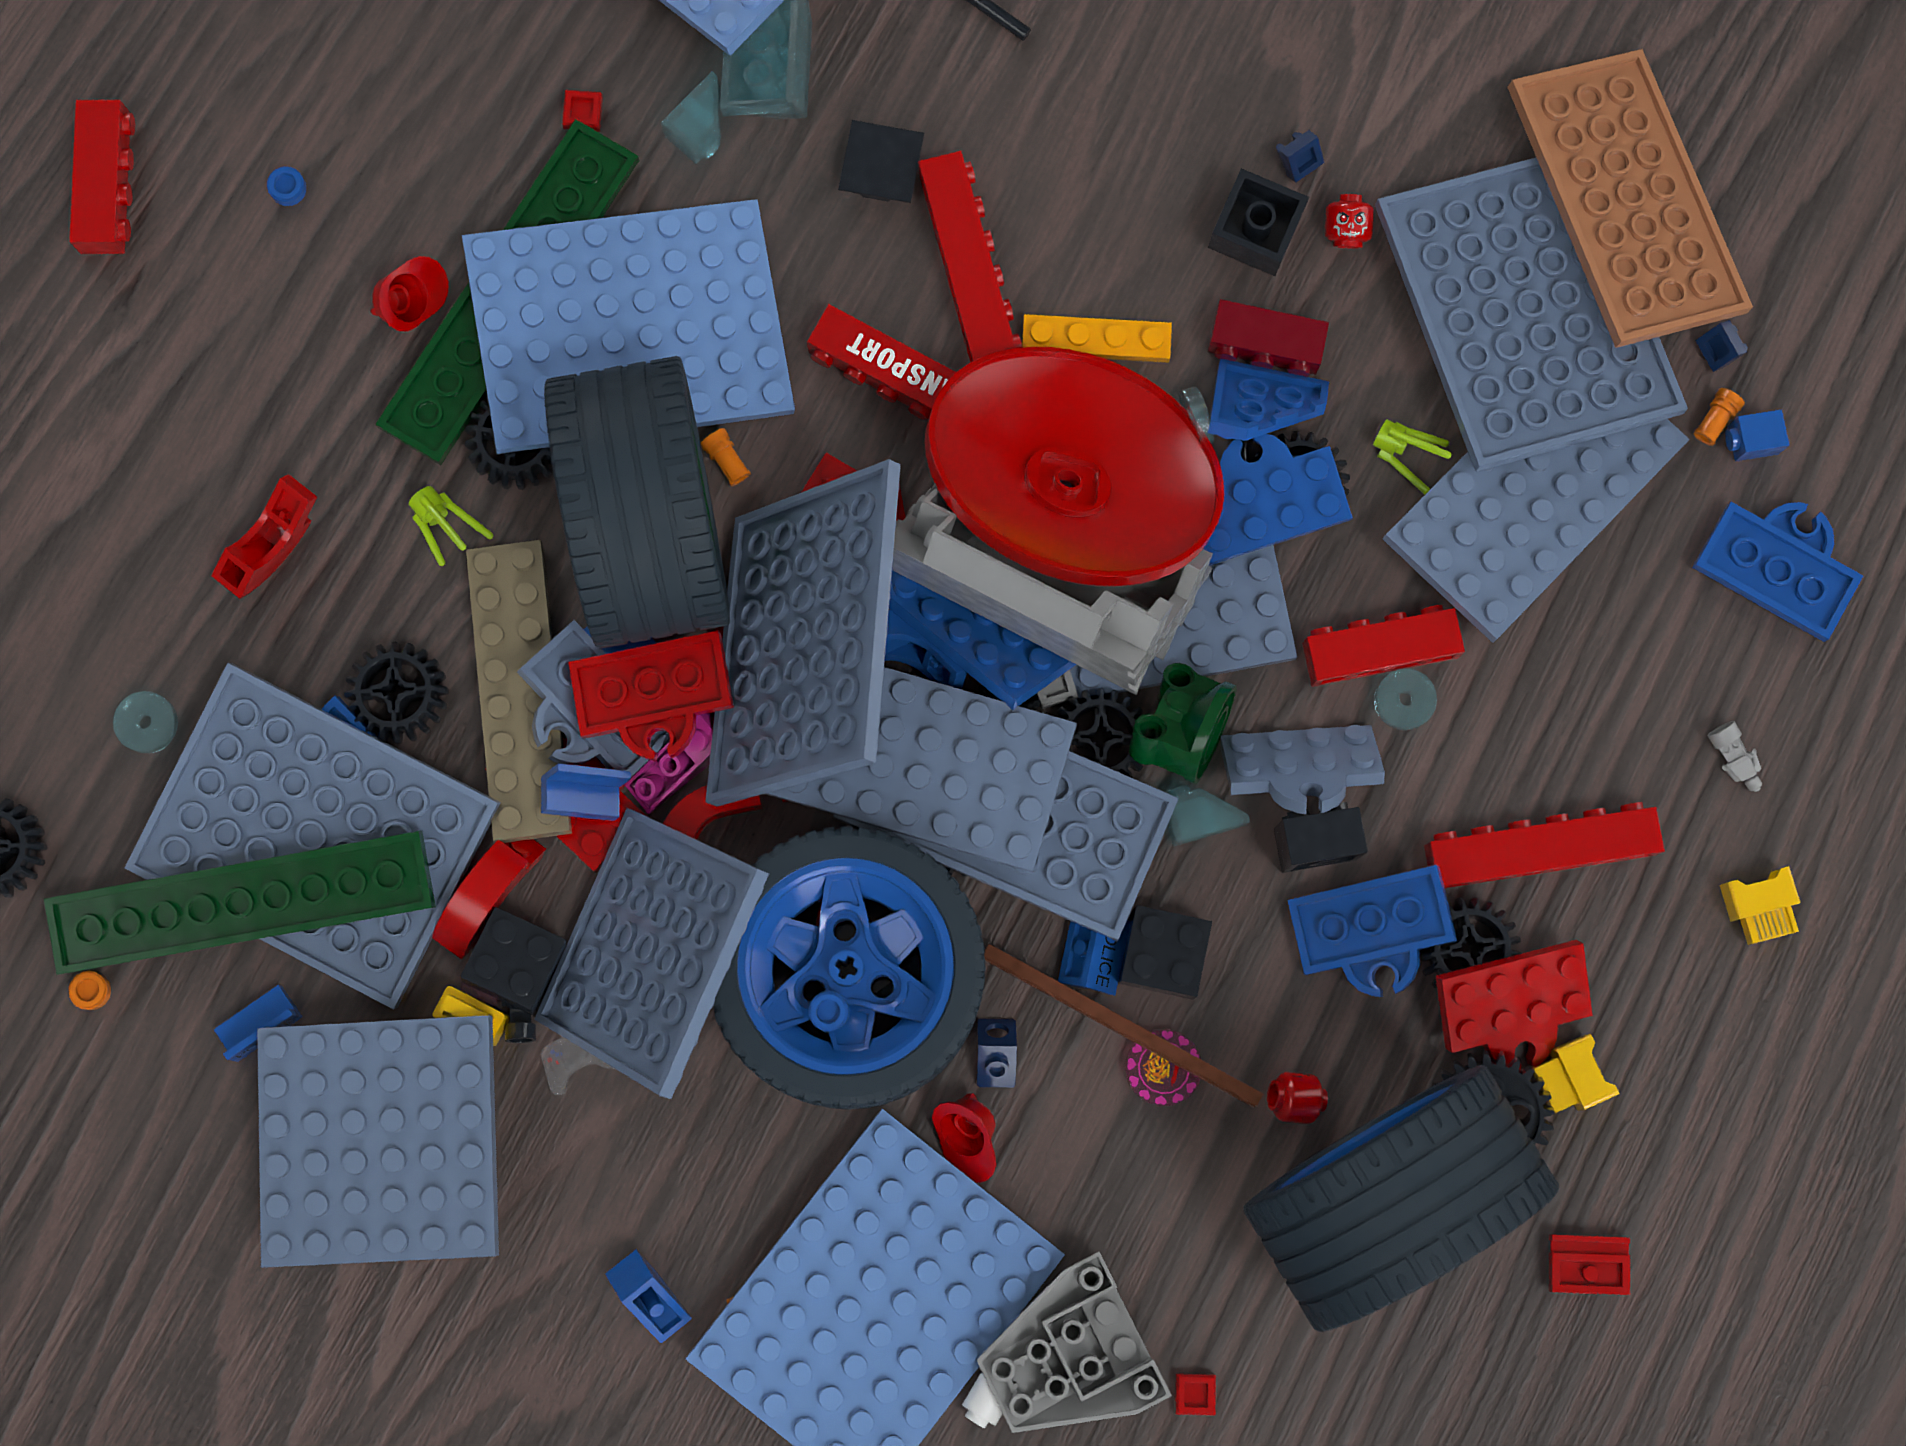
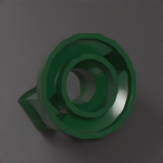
(1186, 723)

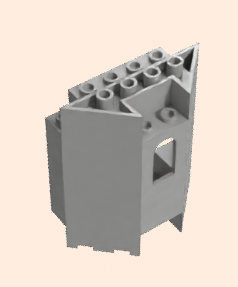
(1096, 627)

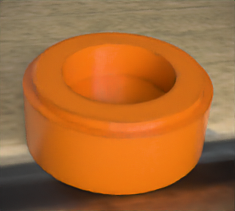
(89, 990)

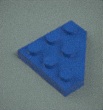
(1262, 400)

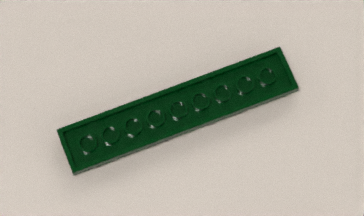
(449, 375)
(239, 902)

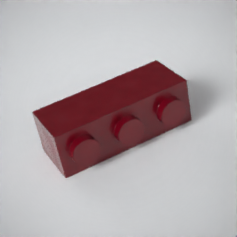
(1268, 338)

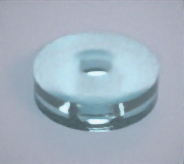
(1194, 404)
(1417, 687)
(129, 715)

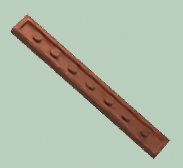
(1123, 1026)

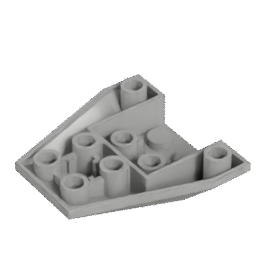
(1072, 1356)

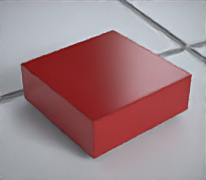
(584, 107)
(1195, 1394)

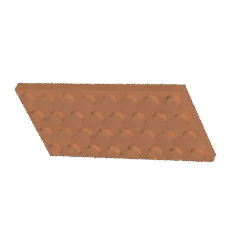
(1629, 198)

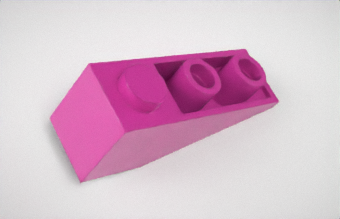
(662, 779)

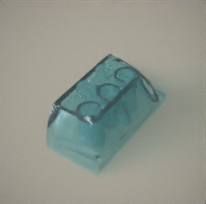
(771, 67)

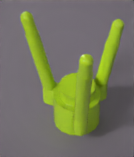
(1394, 439)
(431, 509)

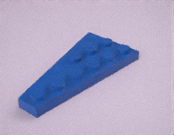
(988, 652)

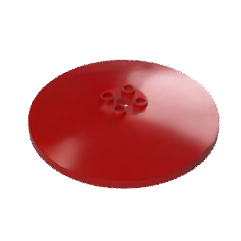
(1044, 415)

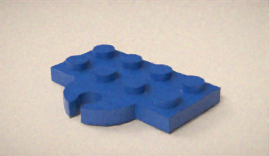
(1275, 498)
(1781, 566)
(1373, 927)

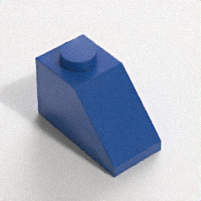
(647, 1296)

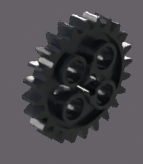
(1517, 1089)

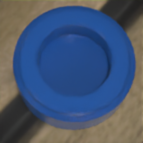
(286, 186)
(829, 1011)

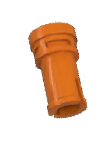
(1723, 408)
(722, 451)

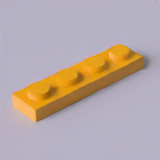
(1100, 337)

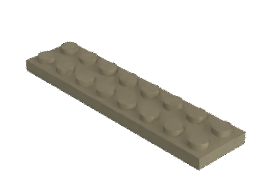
(509, 629)

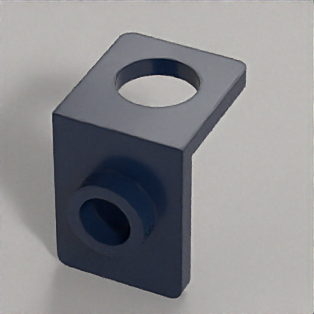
(996, 1055)

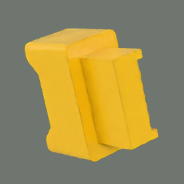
(1763, 906)
(459, 1004)
(1574, 1076)

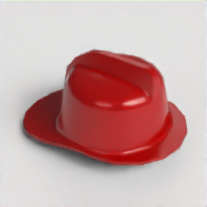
(410, 293)
(966, 1136)

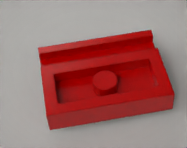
(1589, 1264)

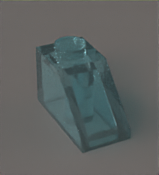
(697, 121)
(1201, 816)

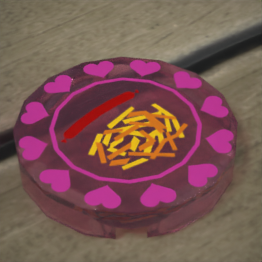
(1157, 1079)

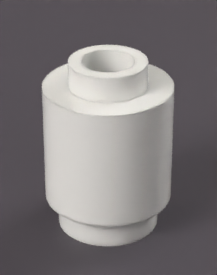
(982, 1404)

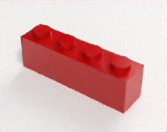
(101, 177)
(1383, 646)

